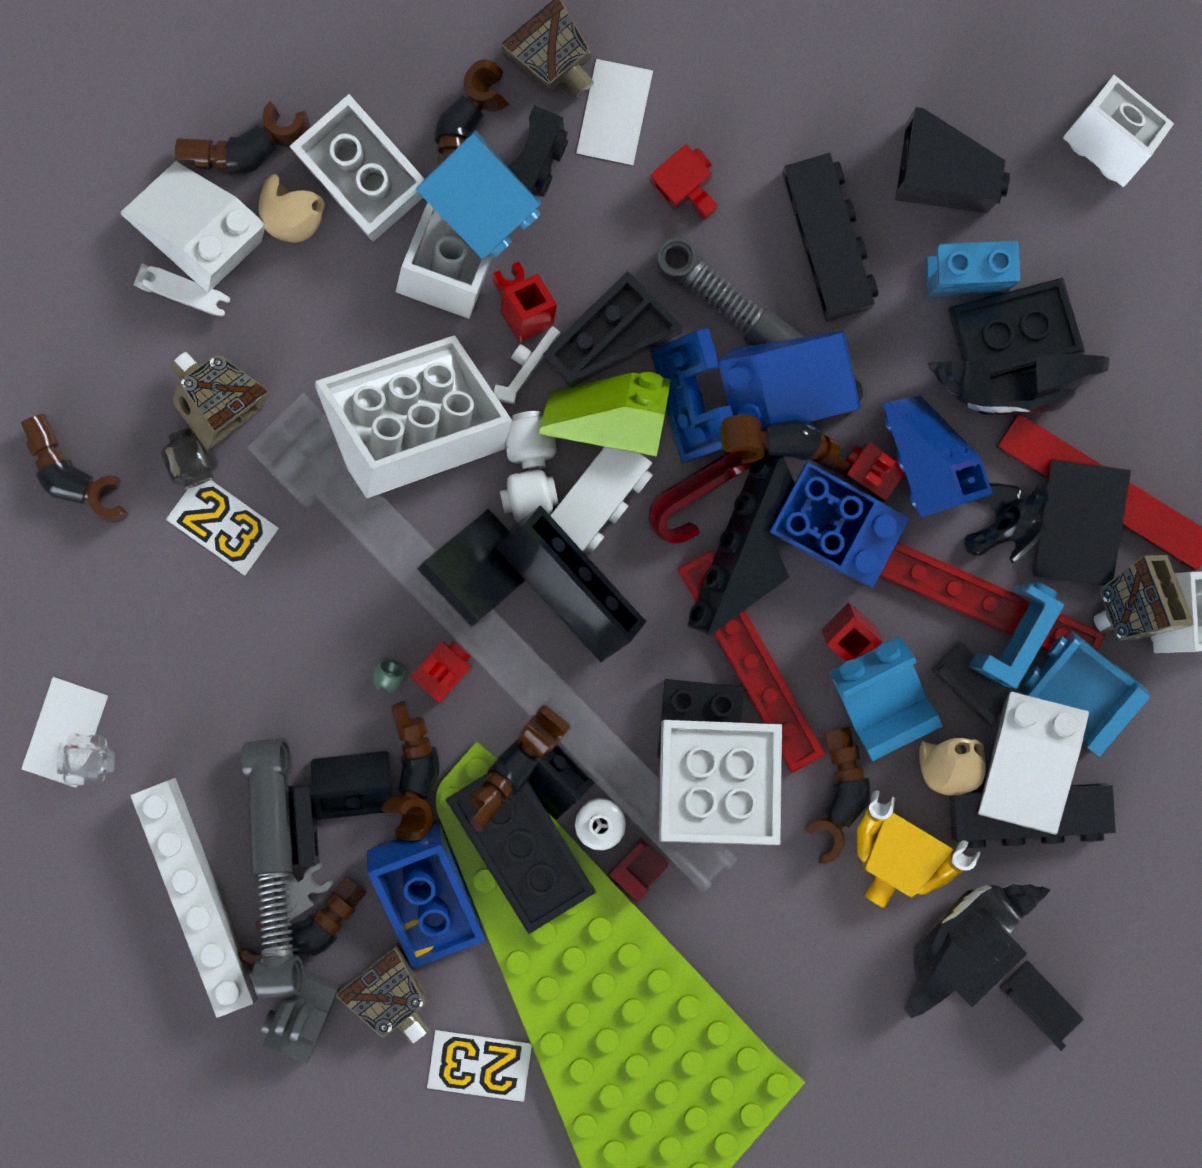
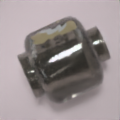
(188, 459)

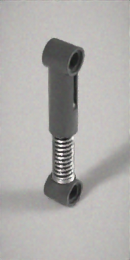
(759, 325)
(267, 771)

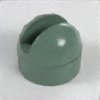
(388, 675)

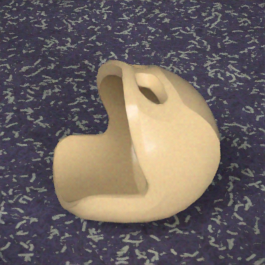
(287, 213)
(949, 769)

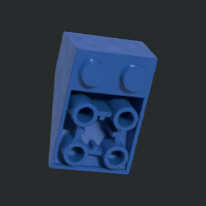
(935, 457)
(839, 525)

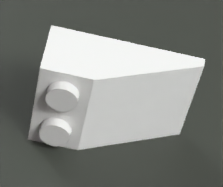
(195, 224)
(442, 267)
(1033, 762)

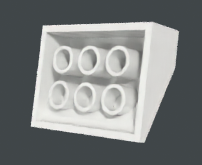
(413, 415)

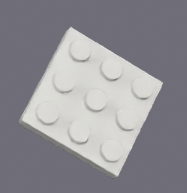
(720, 782)

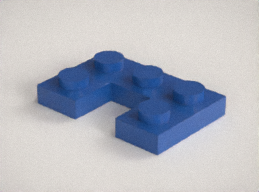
(681, 360)

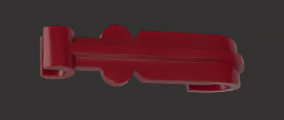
(687, 492)

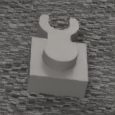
(300, 891)

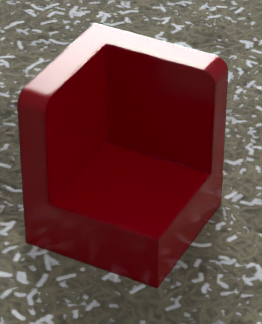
(638, 869)

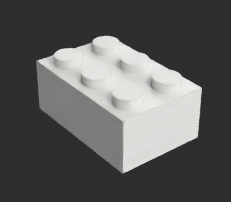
(359, 167)

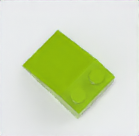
(610, 412)

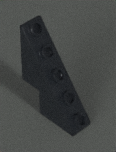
(747, 557)

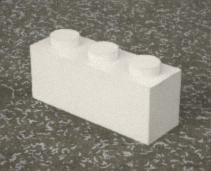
(600, 495)

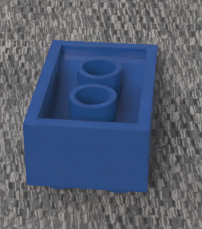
(791, 379)
(425, 884)

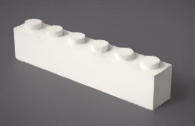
(195, 897)

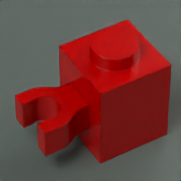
(683, 178)
(525, 303)
(873, 471)
(851, 633)
(442, 670)

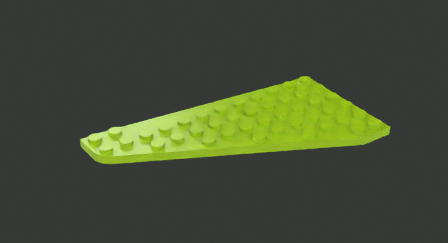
(622, 1023)

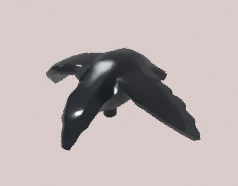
(1014, 521)

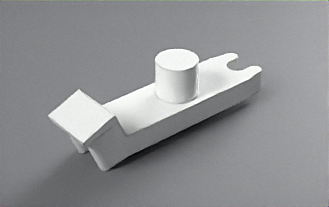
(180, 289)
(529, 361)

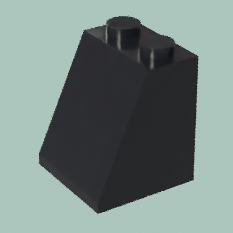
(948, 167)

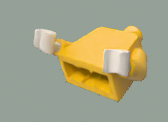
(904, 855)

